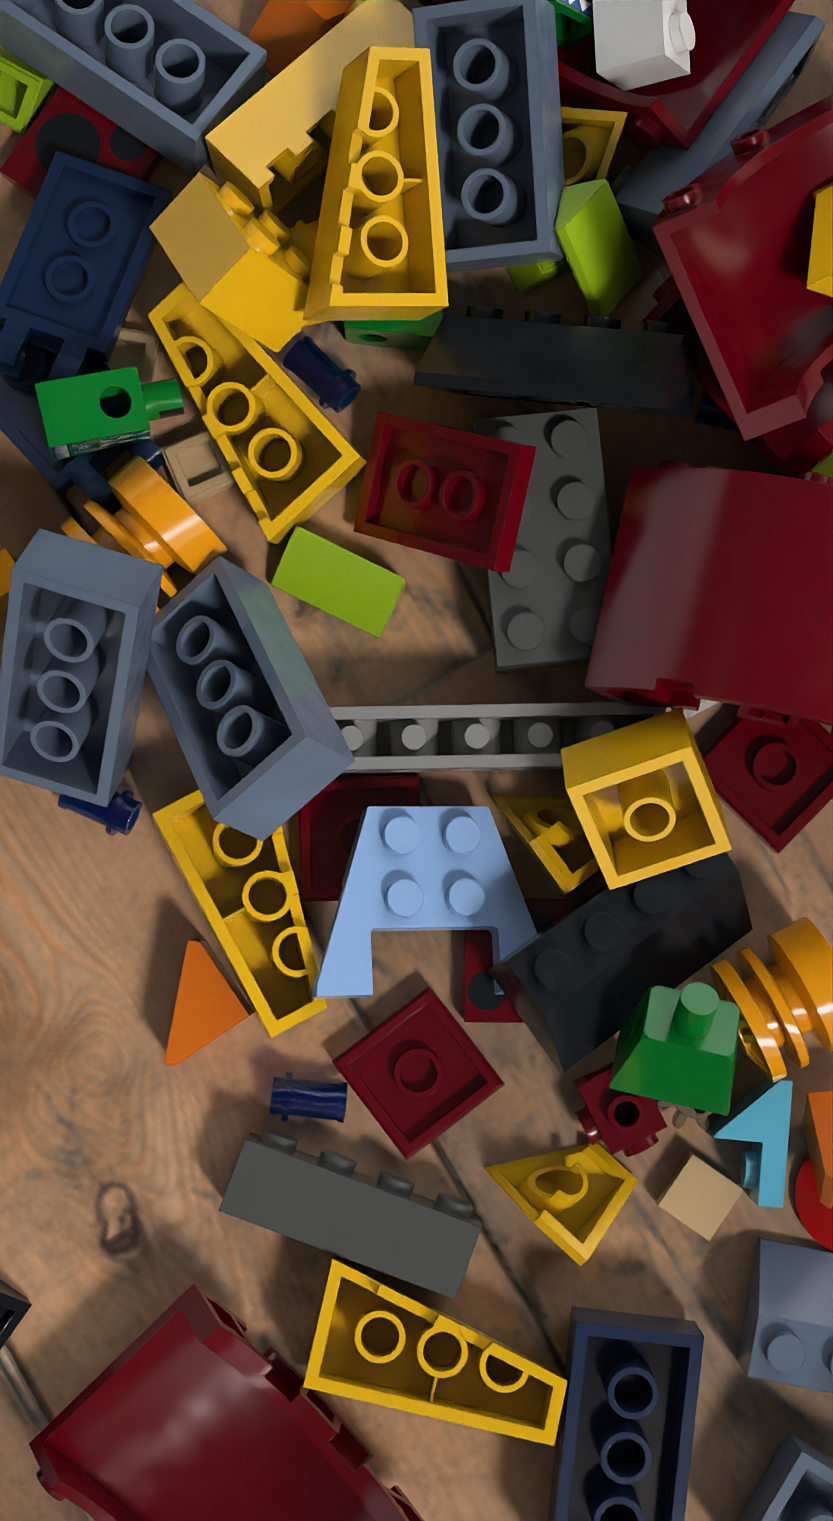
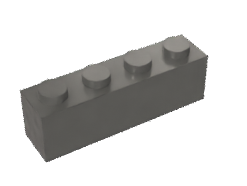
(352, 1213)

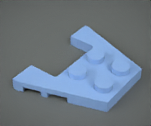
(420, 874)

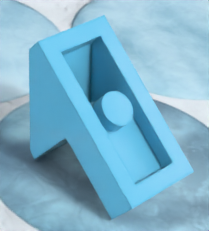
(764, 1120)

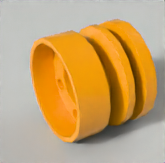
(151, 524)
(783, 999)

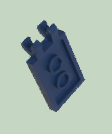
(77, 266)
(24, 426)

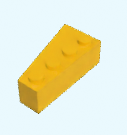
(275, 138)
(381, 199)
(266, 426)
(250, 907)
(416, 1359)

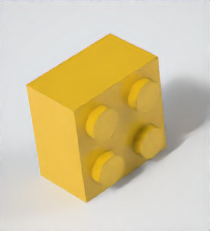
(236, 260)
(645, 799)

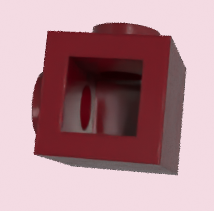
(617, 1117)

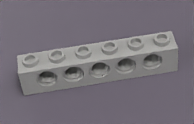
(475, 735)

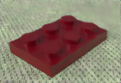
(444, 490)

